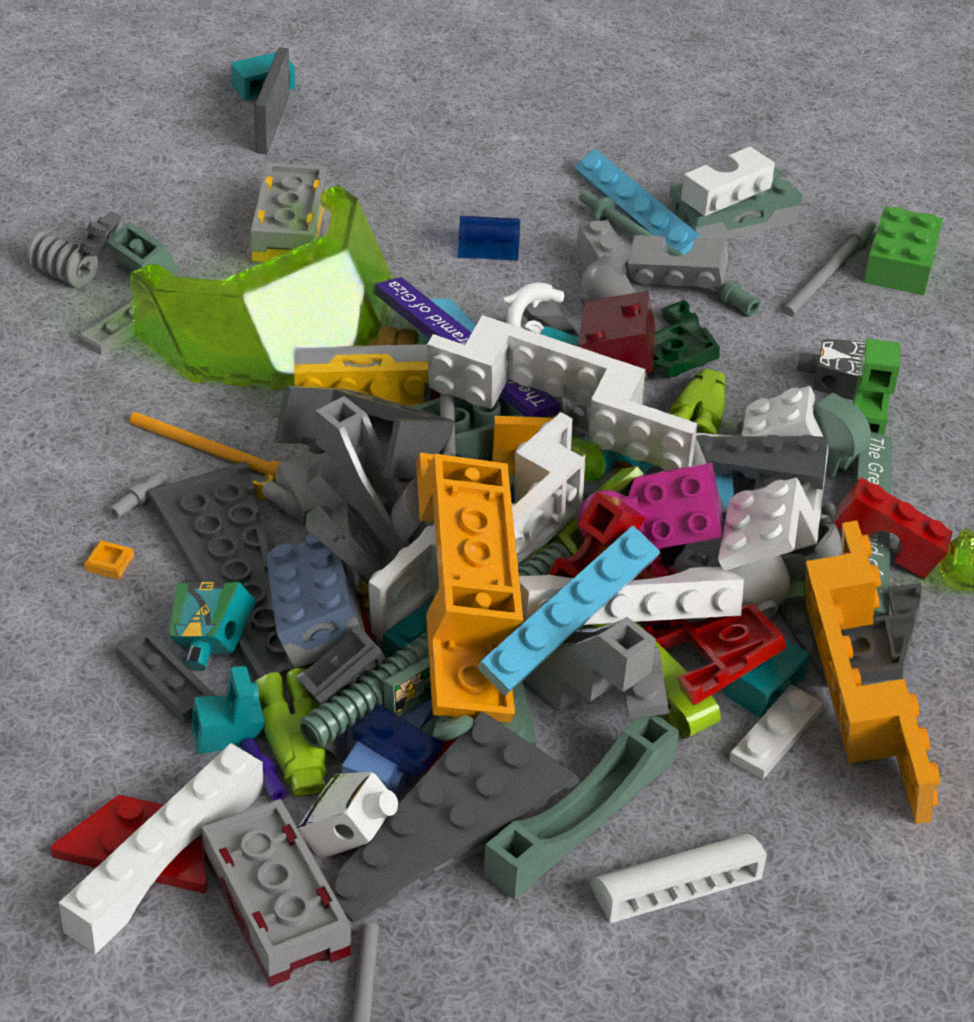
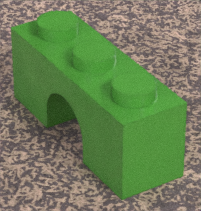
(877, 381)

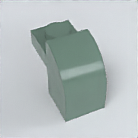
(845, 431)

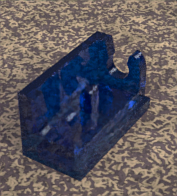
(489, 238)

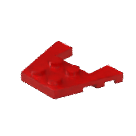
(727, 644)

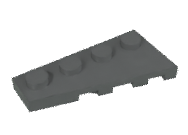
(768, 455)

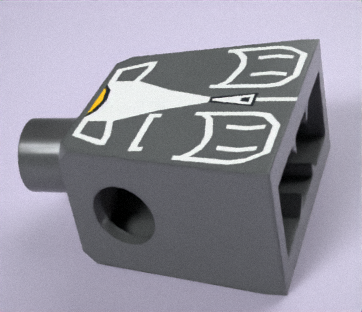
(835, 366)

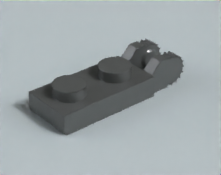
(99, 233)

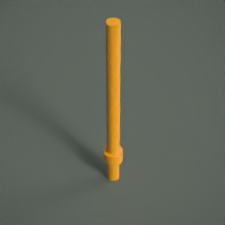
(204, 444)

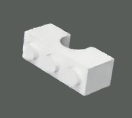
(712, 190)

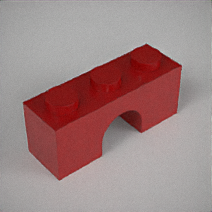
(605, 522)
(921, 540)

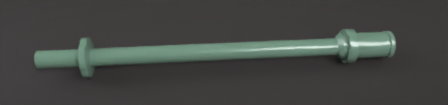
(730, 292)

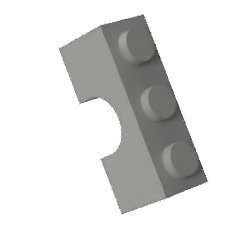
(701, 266)

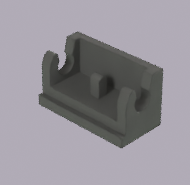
(341, 666)

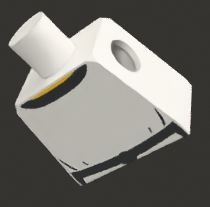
(347, 813)

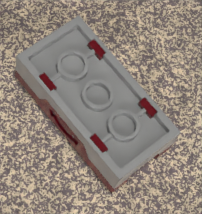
(276, 891)

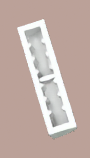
(679, 877)

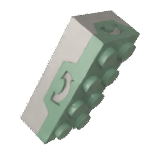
(760, 212)

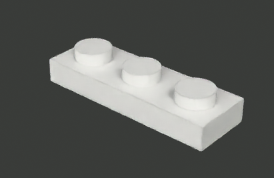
(776, 731)

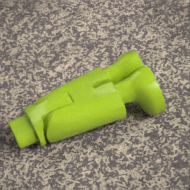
(702, 401)
(298, 760)

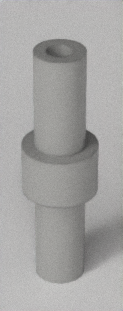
(137, 495)

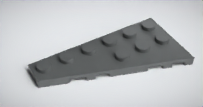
(455, 807)

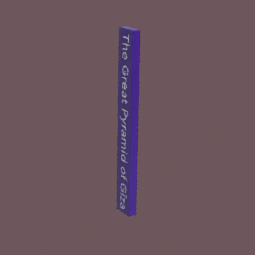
(433, 320)

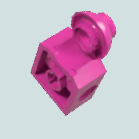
(677, 505)

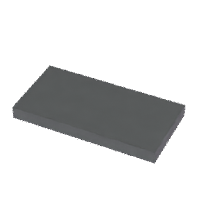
(272, 101)

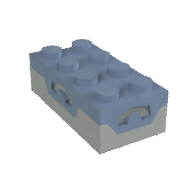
(311, 599)

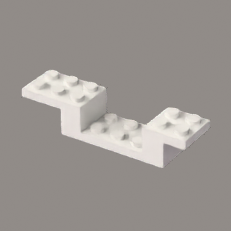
(601, 383)
(546, 499)
(778, 512)

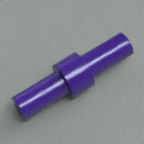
(270, 780)

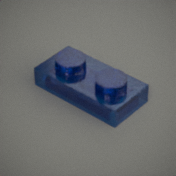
(398, 740)

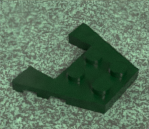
(683, 343)

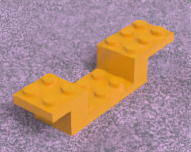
(477, 580)
(876, 717)

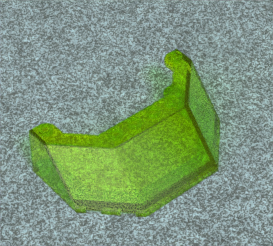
(251, 322)

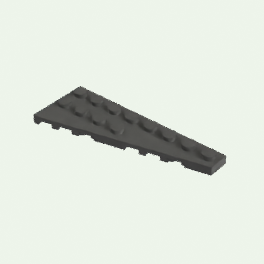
(222, 540)

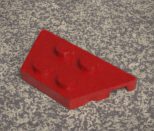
(112, 825)

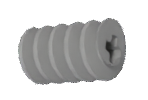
(61, 259)

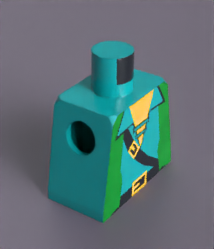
(209, 619)

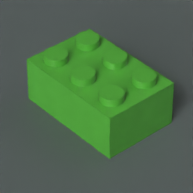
(903, 250)

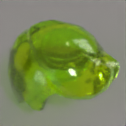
(958, 563)

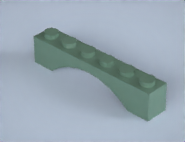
(536, 844)

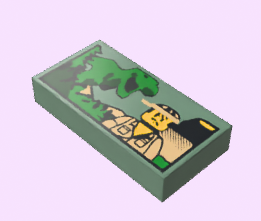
(408, 688)

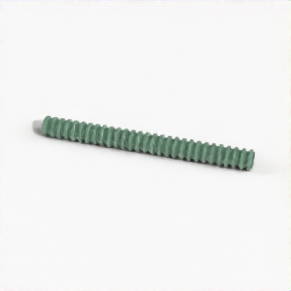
(368, 691)

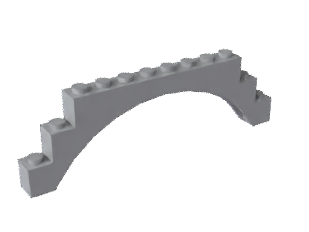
(582, 666)

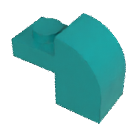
(227, 717)

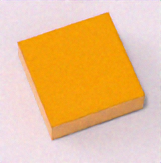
(109, 559)

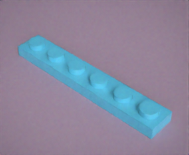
(635, 201)
(567, 611)

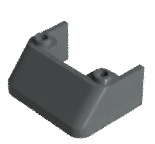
(399, 428)

